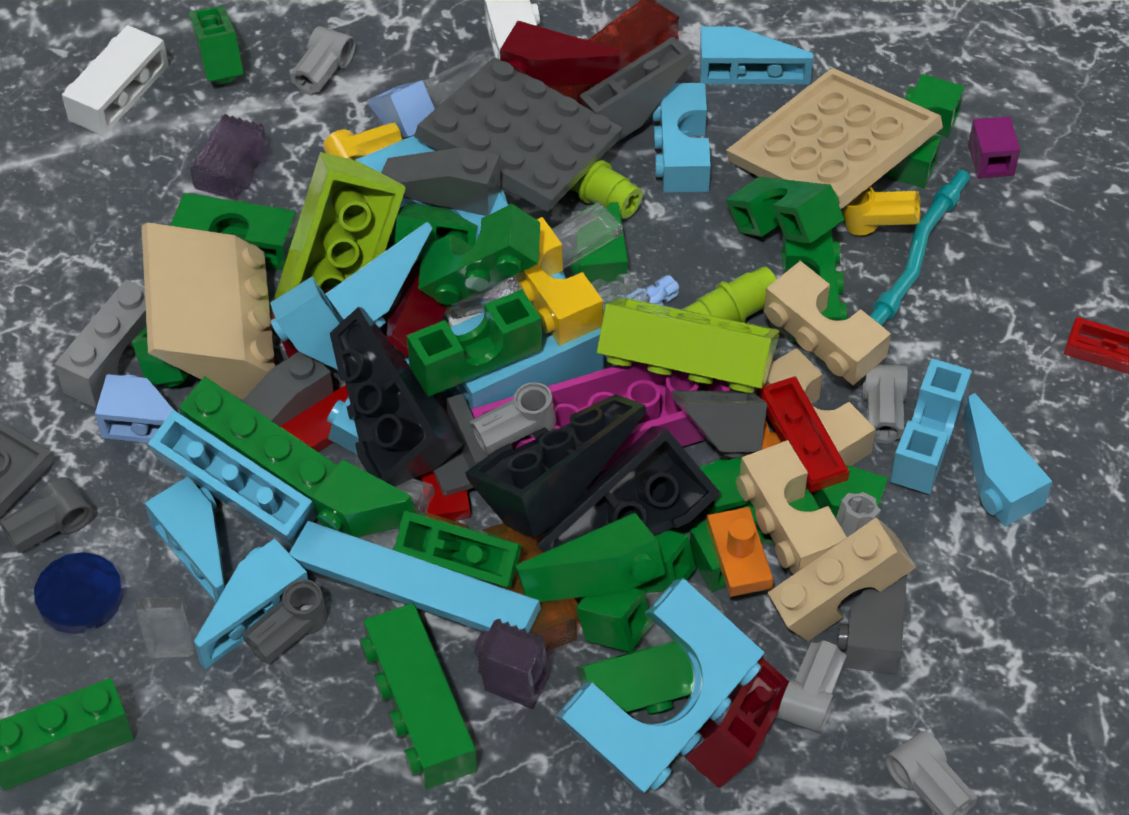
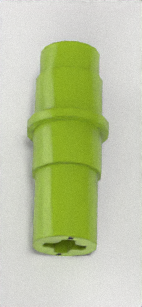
(608, 186)
(736, 298)

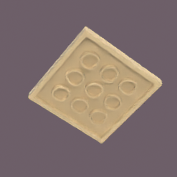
(836, 135)

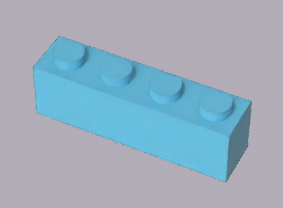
(232, 478)

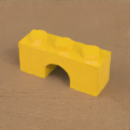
(565, 305)

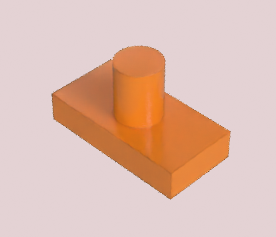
(739, 552)

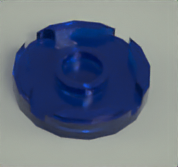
(78, 592)

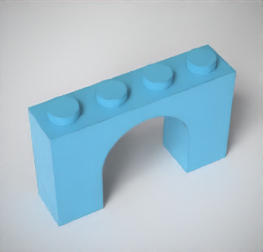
(719, 661)

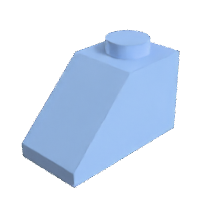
(404, 105)
(130, 409)

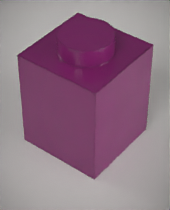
(993, 147)

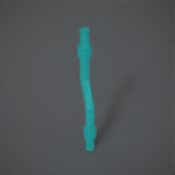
(943, 201)

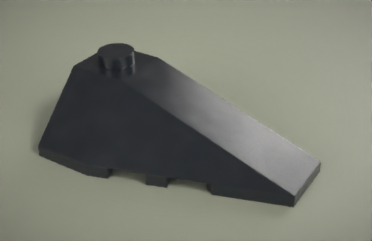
(396, 422)
(546, 476)
(647, 479)

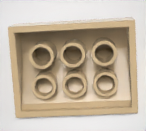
(207, 305)

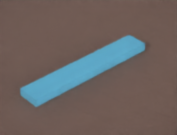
(411, 580)

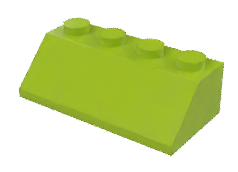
(341, 223)
(687, 343)

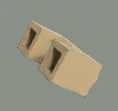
(846, 346)
(845, 425)
(771, 482)
(862, 560)

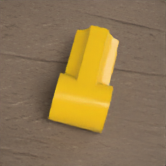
(351, 146)
(879, 209)

